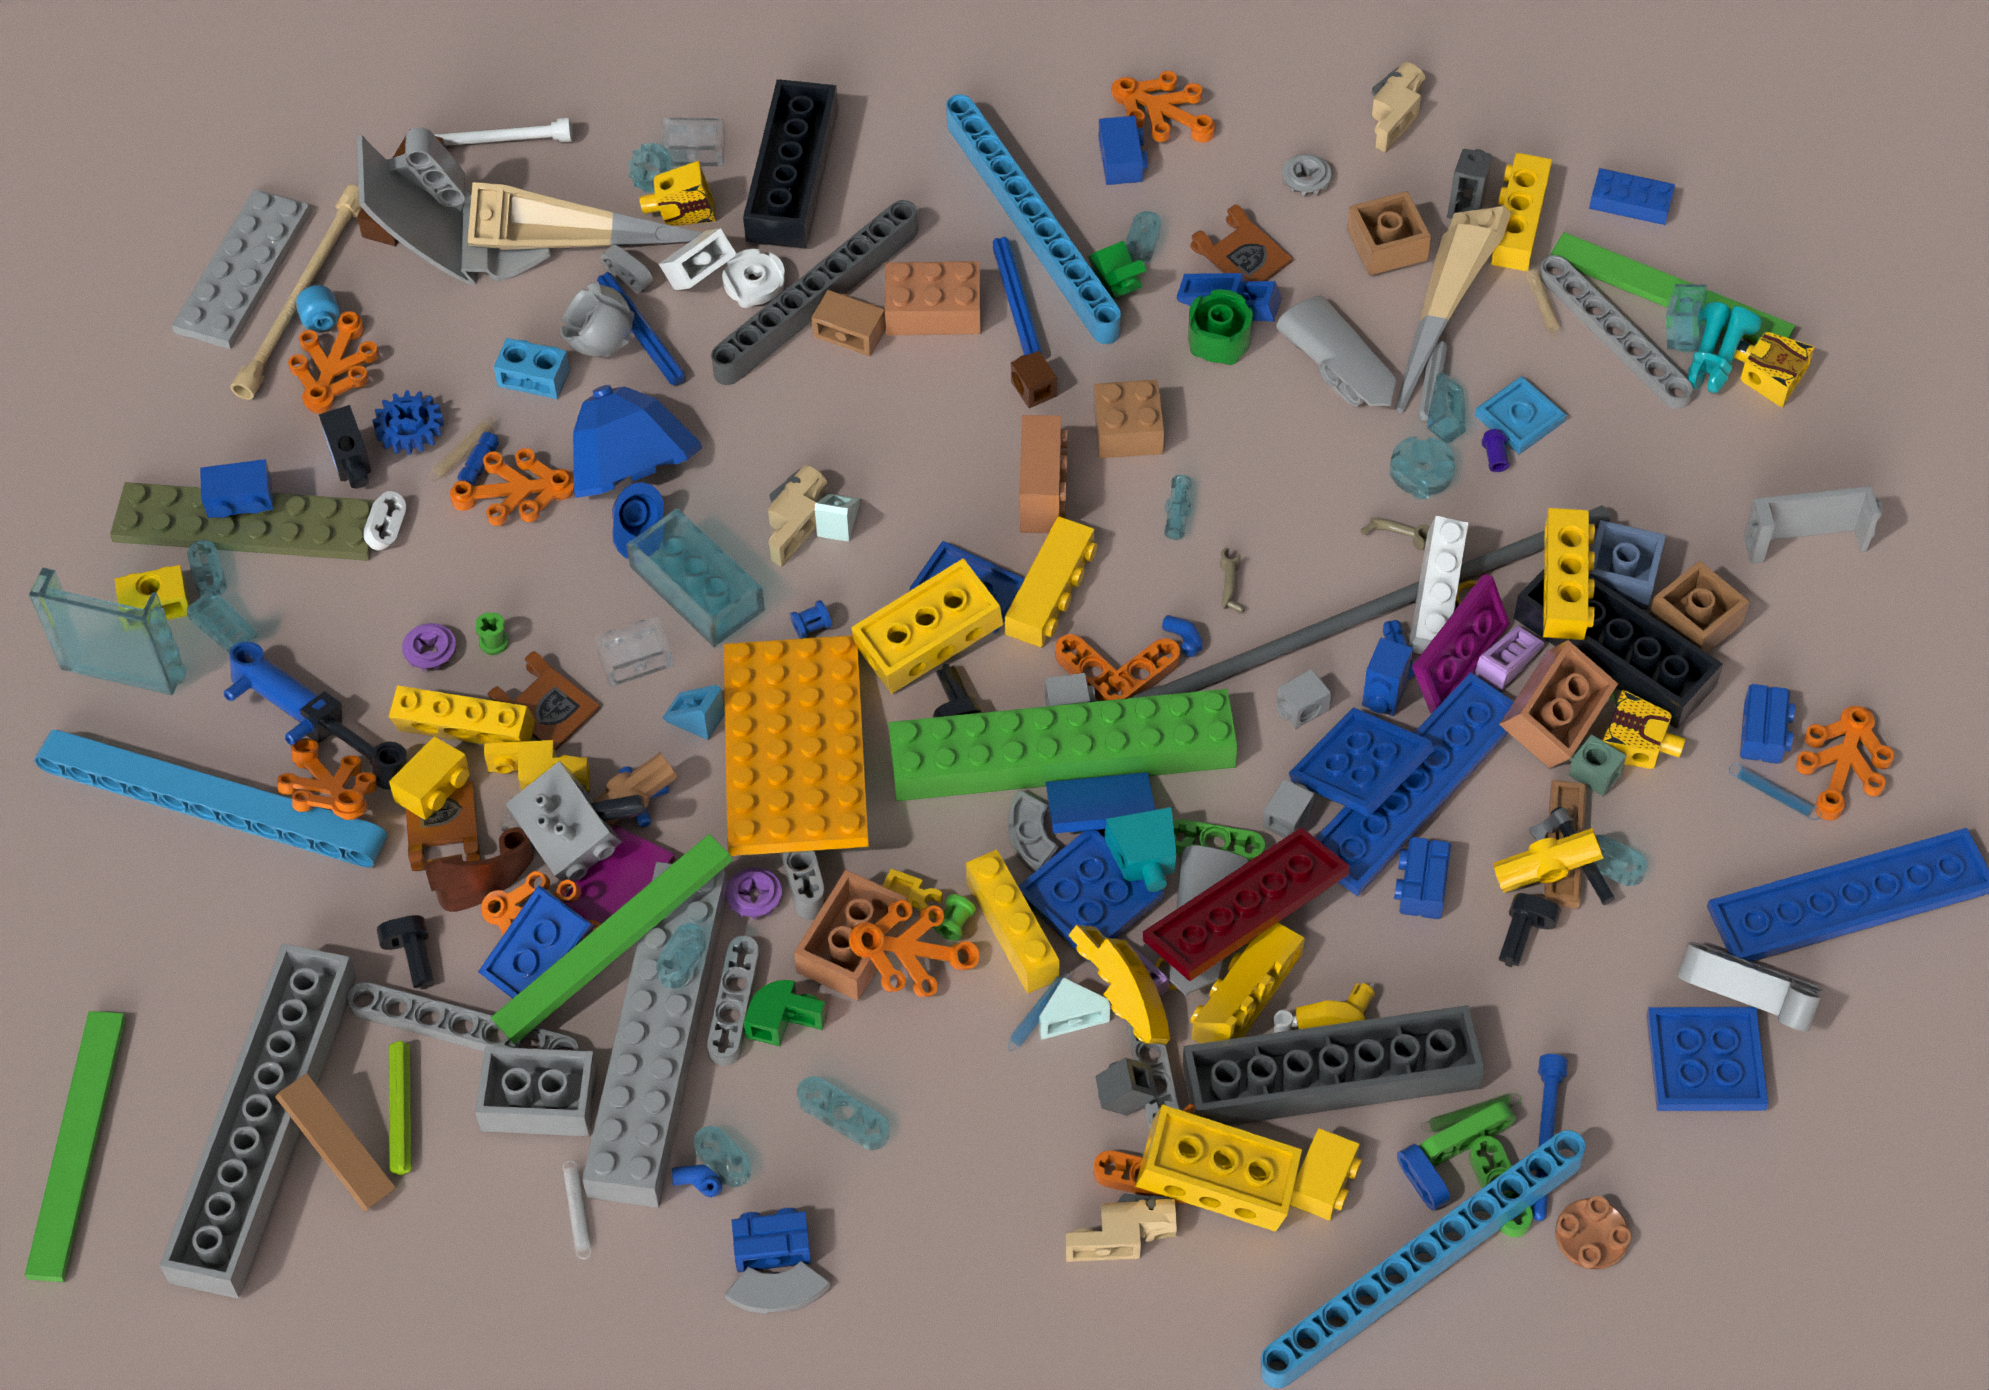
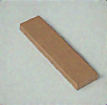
(1573, 798)
(335, 1142)

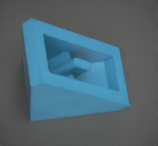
(697, 710)

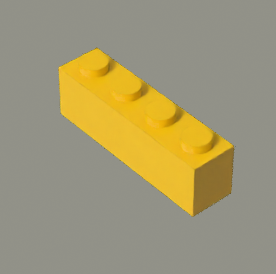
(1050, 582)
(1012, 921)

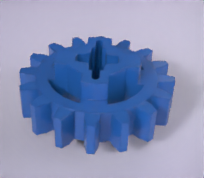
(408, 422)

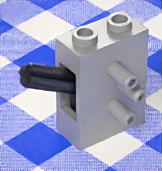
(566, 822)

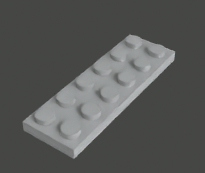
(241, 269)

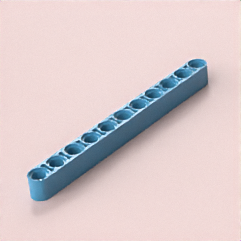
(1033, 219)
(210, 798)
(1418, 1273)

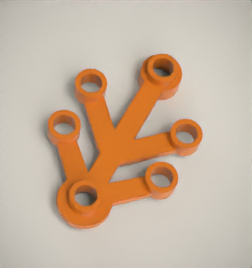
(1129, 91)
(350, 328)
(516, 488)
(1845, 755)
(344, 803)
(510, 900)
(907, 948)

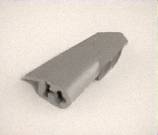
(1341, 354)
(1198, 871)

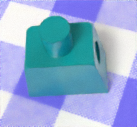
(1143, 846)

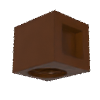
(1033, 379)

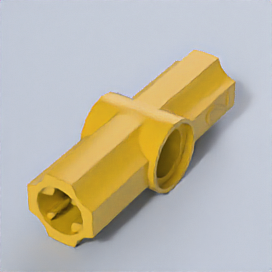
(1548, 860)

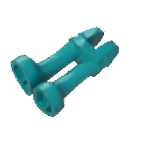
(1717, 316)

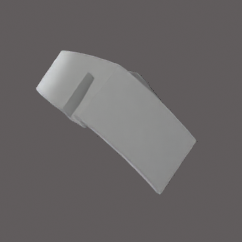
(427, 209)

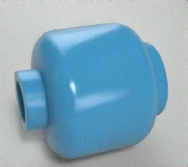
(318, 308)

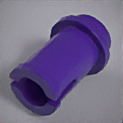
(1494, 443)

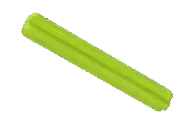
(399, 1108)

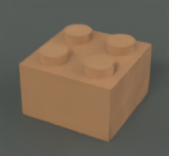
(1388, 233)
(1128, 418)
(1700, 607)

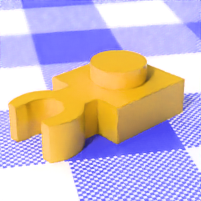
(912, 889)

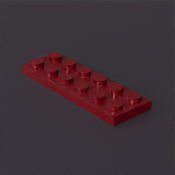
(1245, 903)

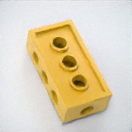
(927, 626)
(1219, 1168)

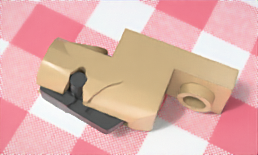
(1396, 103)
(794, 512)
(1122, 1228)

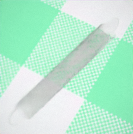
(582, 1207)

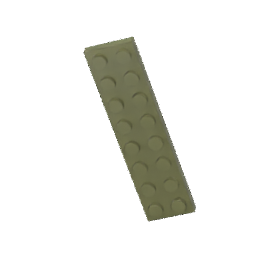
(294, 527)

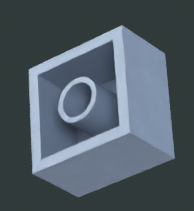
(1627, 561)

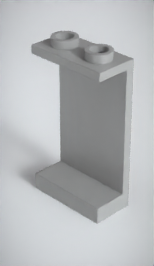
(1811, 515)

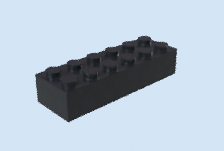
(791, 163)
(1633, 650)

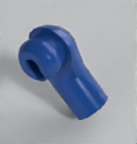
(1186, 629)
(700, 1177)

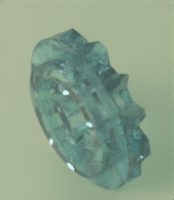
(659, 158)

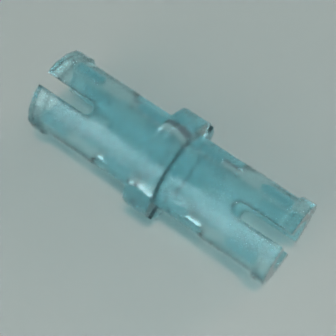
(1178, 507)

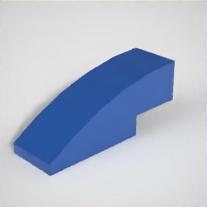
(1259, 295)

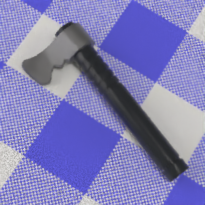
(1561, 821)

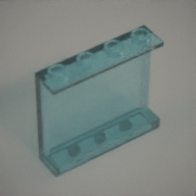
(108, 637)

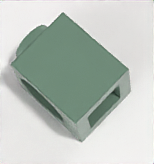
(1601, 776)

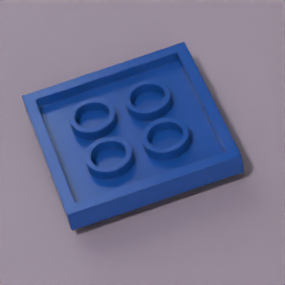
(1361, 761)
(1086, 889)
(1706, 1059)

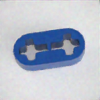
(1423, 1177)

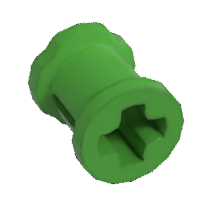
(492, 637)
(955, 916)

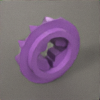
(428, 635)
(741, 886)

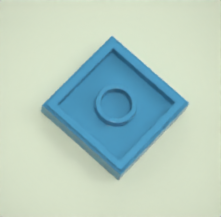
(1521, 414)

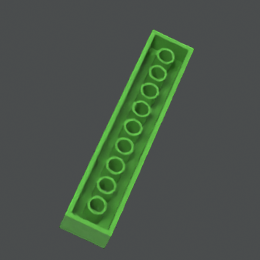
(1062, 743)

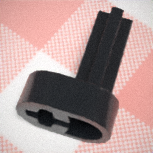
(958, 698)
(1526, 912)
(411, 934)

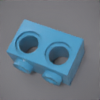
(531, 368)

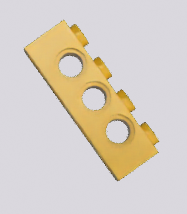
(1524, 199)
(1562, 530)
(459, 717)

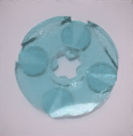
(1417, 481)

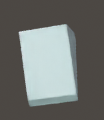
(836, 516)
(1072, 1009)

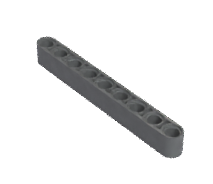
(797, 304)

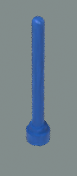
(1552, 1071)

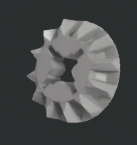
(1312, 166)

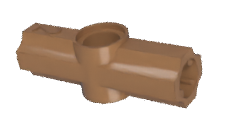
(643, 781)

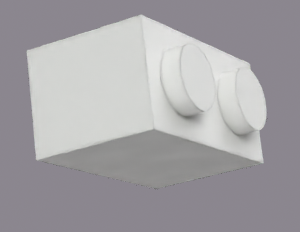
(697, 259)

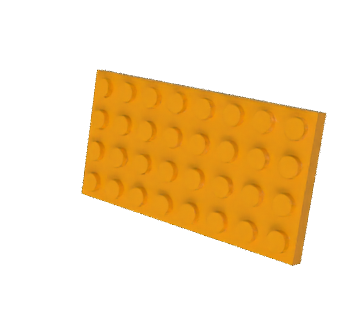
(794, 746)

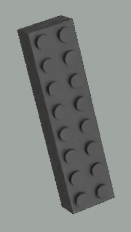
(1334, 1066)

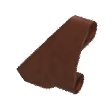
(466, 883)

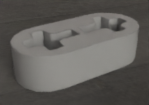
(626, 268)

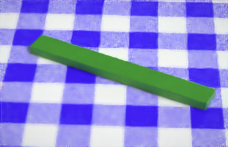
(1647, 281)
(611, 939)
(75, 1147)

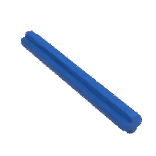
(1016, 296)
(648, 337)

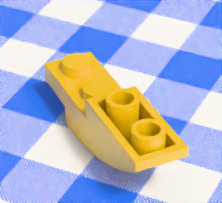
(1131, 987)

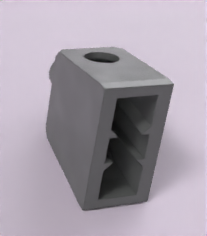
(1470, 173)

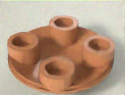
(1592, 1233)

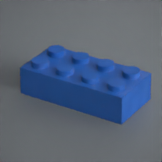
(1632, 196)

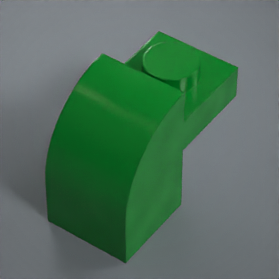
(1116, 269)
(776, 1006)

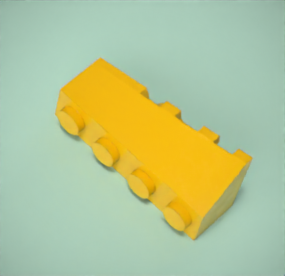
(1248, 985)

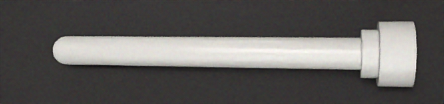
(558, 130)

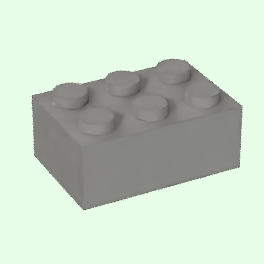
(536, 1091)

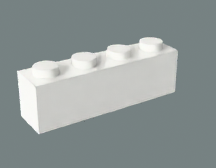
(1438, 580)

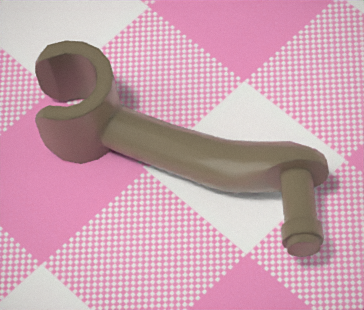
(1386, 524)
(1229, 567)

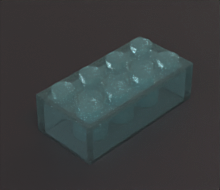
(695, 577)

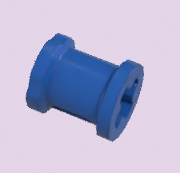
(811, 619)

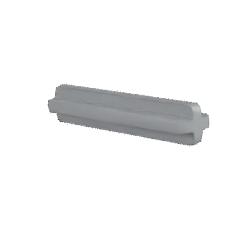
(1434, 366)

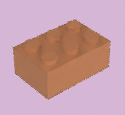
(932, 298)
(1042, 473)
(1558, 704)
(825, 948)

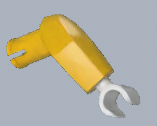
(1327, 1011)

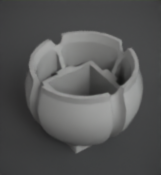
(597, 321)

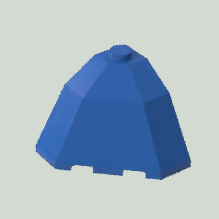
(625, 436)

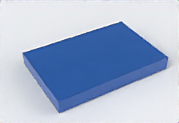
(999, 581)
(1089, 801)
(534, 942)

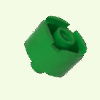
(1220, 327)

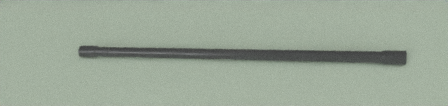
(1351, 617)

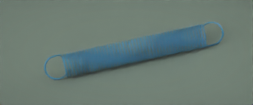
(1773, 792)
(1034, 1014)

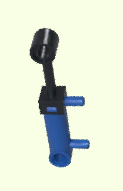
(316, 713)

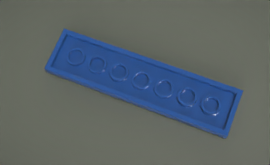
(1462, 736)
(1850, 896)

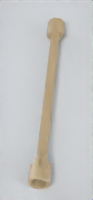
(249, 377)

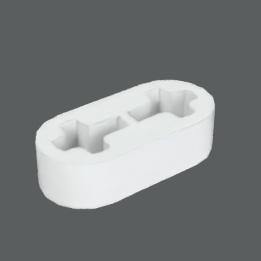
(390, 523)

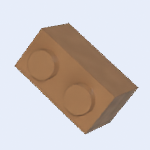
(848, 323)

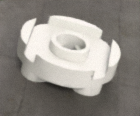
(758, 291)

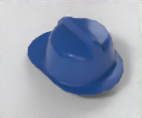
(634, 512)

